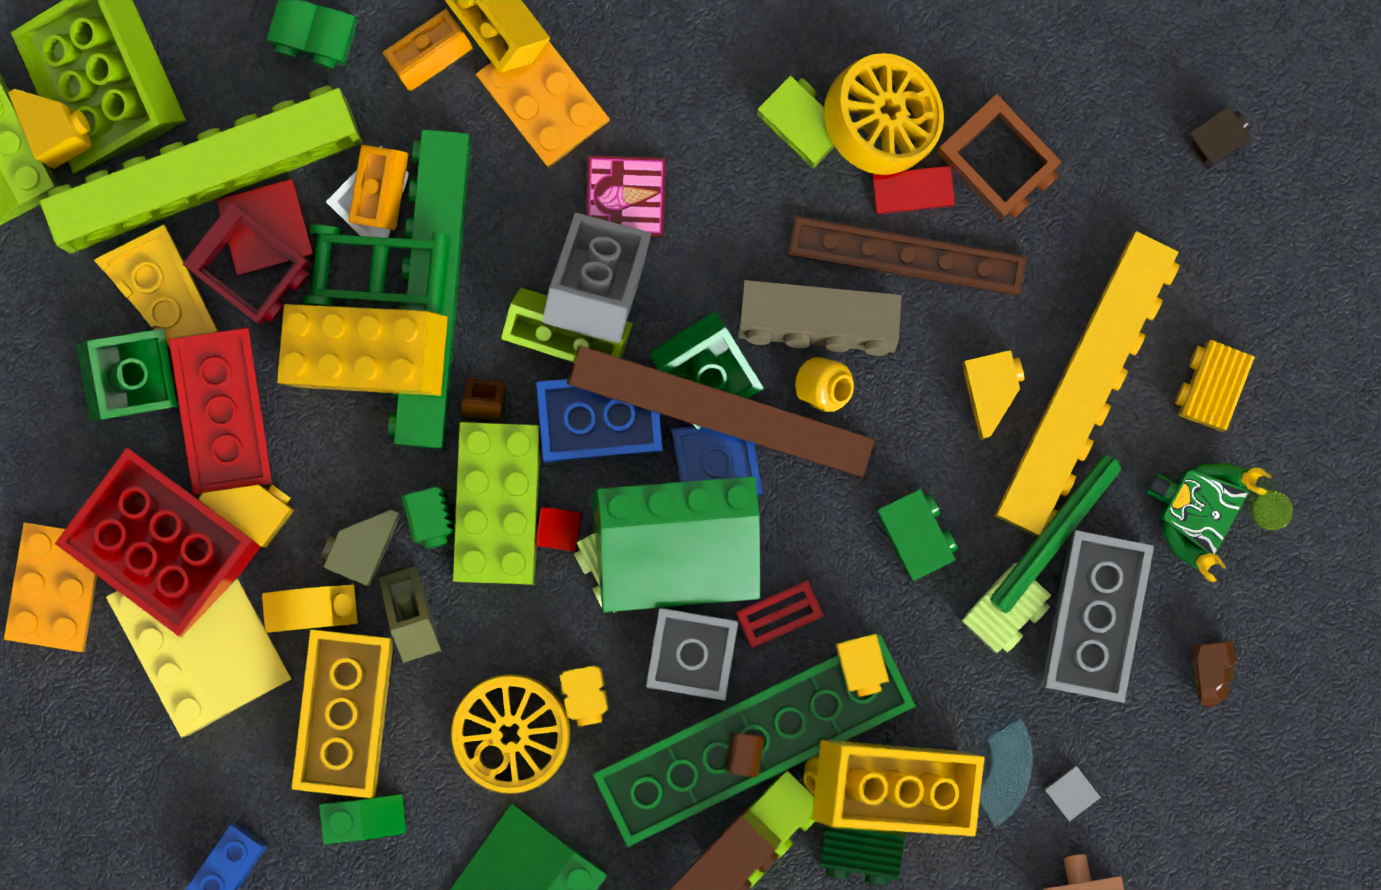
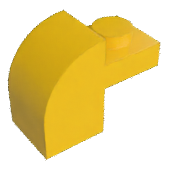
(309, 608)

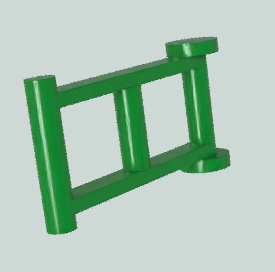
(332, 235)

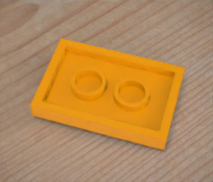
(545, 104)
(49, 593)

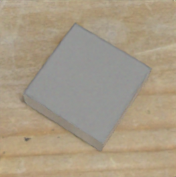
(1072, 793)

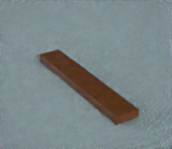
(907, 255)

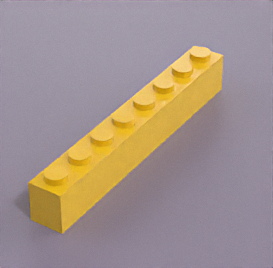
(1086, 384)

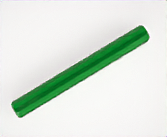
(1055, 534)

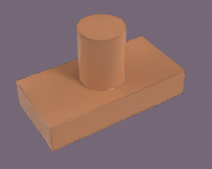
(1080, 879)

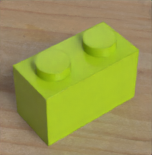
(798, 120)

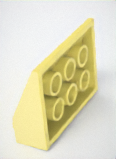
(213, 666)

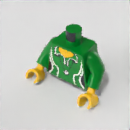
(1203, 509)

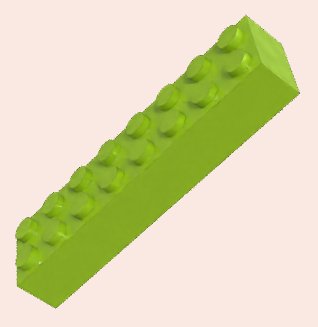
(201, 170)

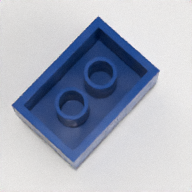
(592, 426)

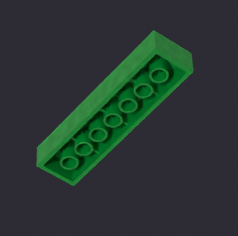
(793, 716)

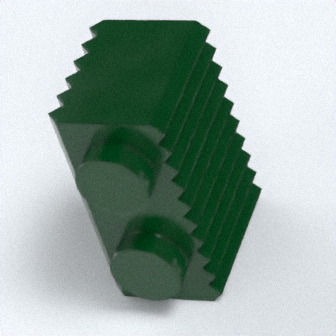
(862, 852)

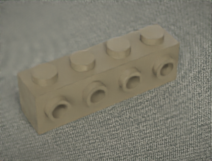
(820, 317)

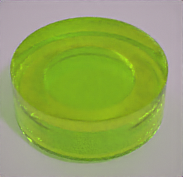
(1272, 510)

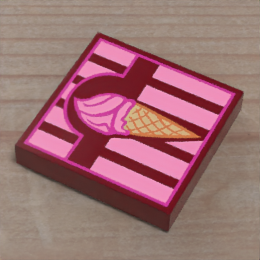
(627, 191)

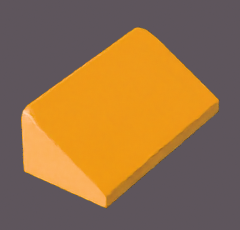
(427, 50)
(378, 187)

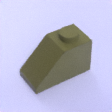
(361, 547)
(409, 614)

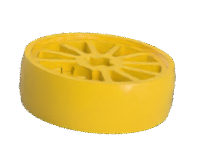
(884, 113)
(486, 776)

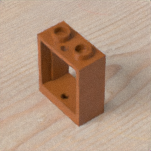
(970, 130)

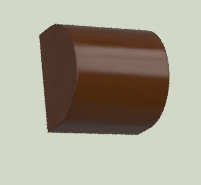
(483, 399)
(744, 754)

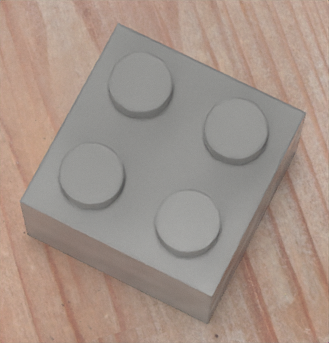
(692, 654)

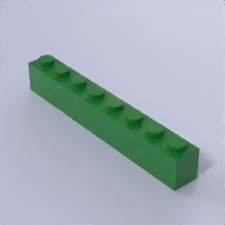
(439, 208)

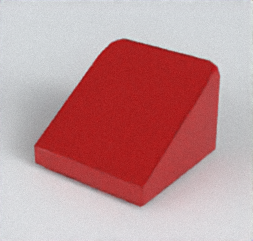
(558, 529)

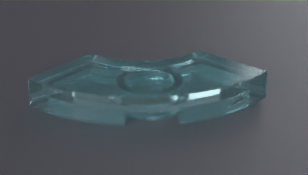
(1009, 772)

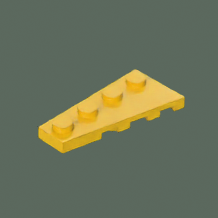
(158, 284)

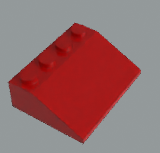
(157, 543)

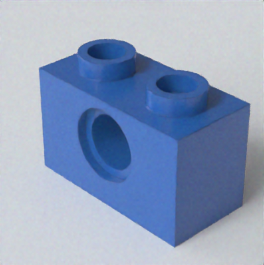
(229, 860)

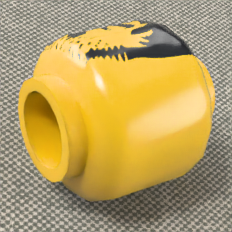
(824, 384)

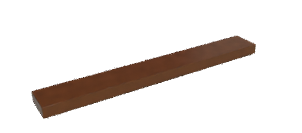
(720, 411)

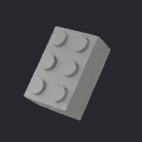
(596, 278)

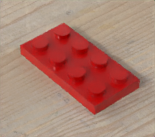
(220, 410)

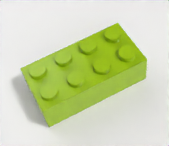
(497, 503)

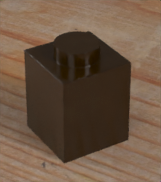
(1219, 137)

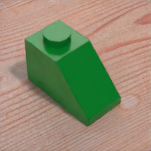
(362, 818)

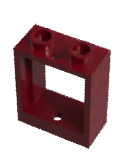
(217, 239)

